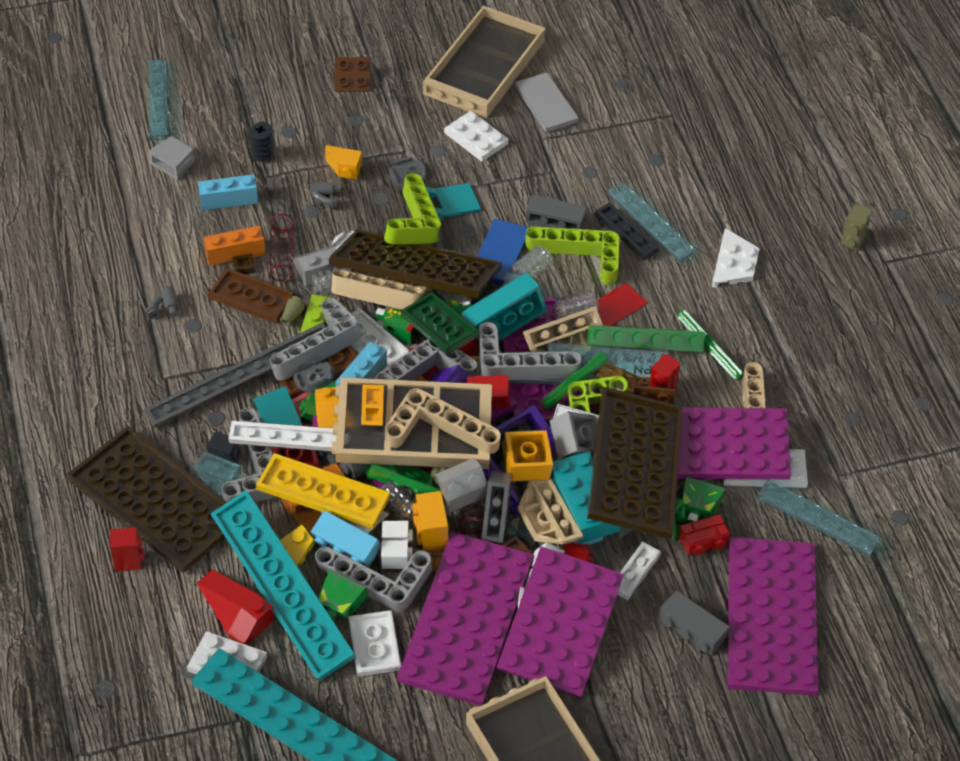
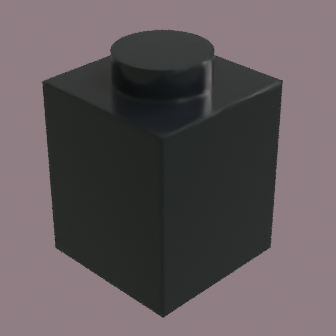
(220, 447)

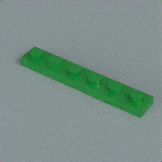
(646, 338)

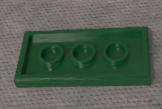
(440, 323)

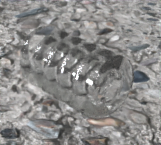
(533, 262)
(324, 281)
(574, 303)
(400, 501)

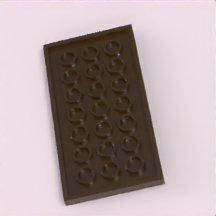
(416, 264)
(635, 463)
(152, 494)

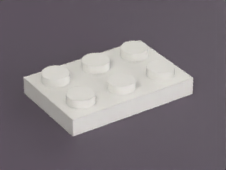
(476, 136)
(211, 642)

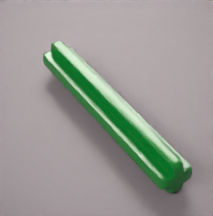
(580, 375)

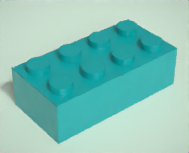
(509, 306)
(573, 483)

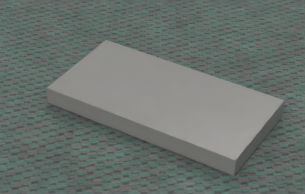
(546, 102)

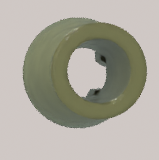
(292, 310)

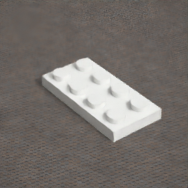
(797, 479)

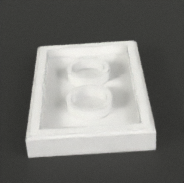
(374, 643)

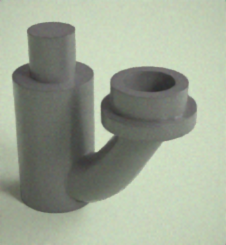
(319, 189)
(170, 302)

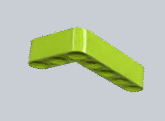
(424, 225)
(579, 243)
(587, 388)

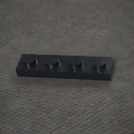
(627, 231)

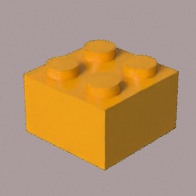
(527, 455)
(430, 521)

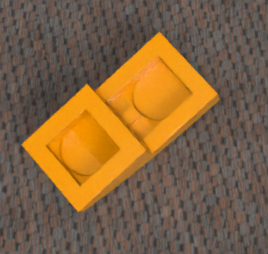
(372, 405)

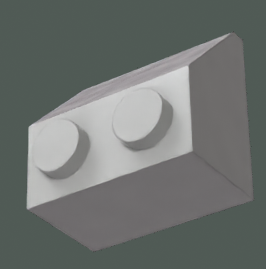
(313, 263)
(574, 434)
(462, 484)

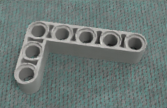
(340, 333)
(424, 358)
(524, 364)
(260, 457)
(375, 580)

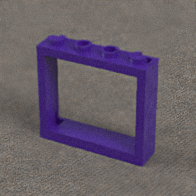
(537, 423)

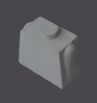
(172, 157)

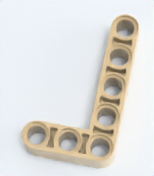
(376, 289)
(753, 386)
(440, 420)

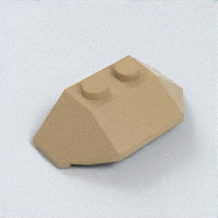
(568, 330)
(547, 514)

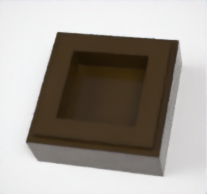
(244, 264)

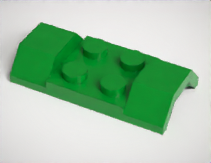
(404, 476)

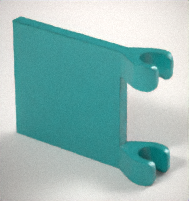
(454, 200)

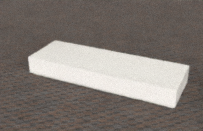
(637, 569)

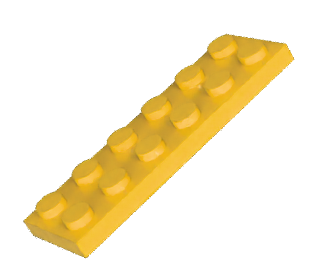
(323, 491)

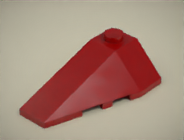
(236, 607)

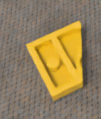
(298, 544)

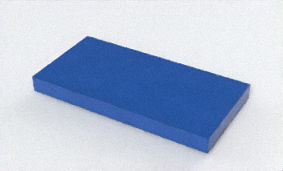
(504, 245)

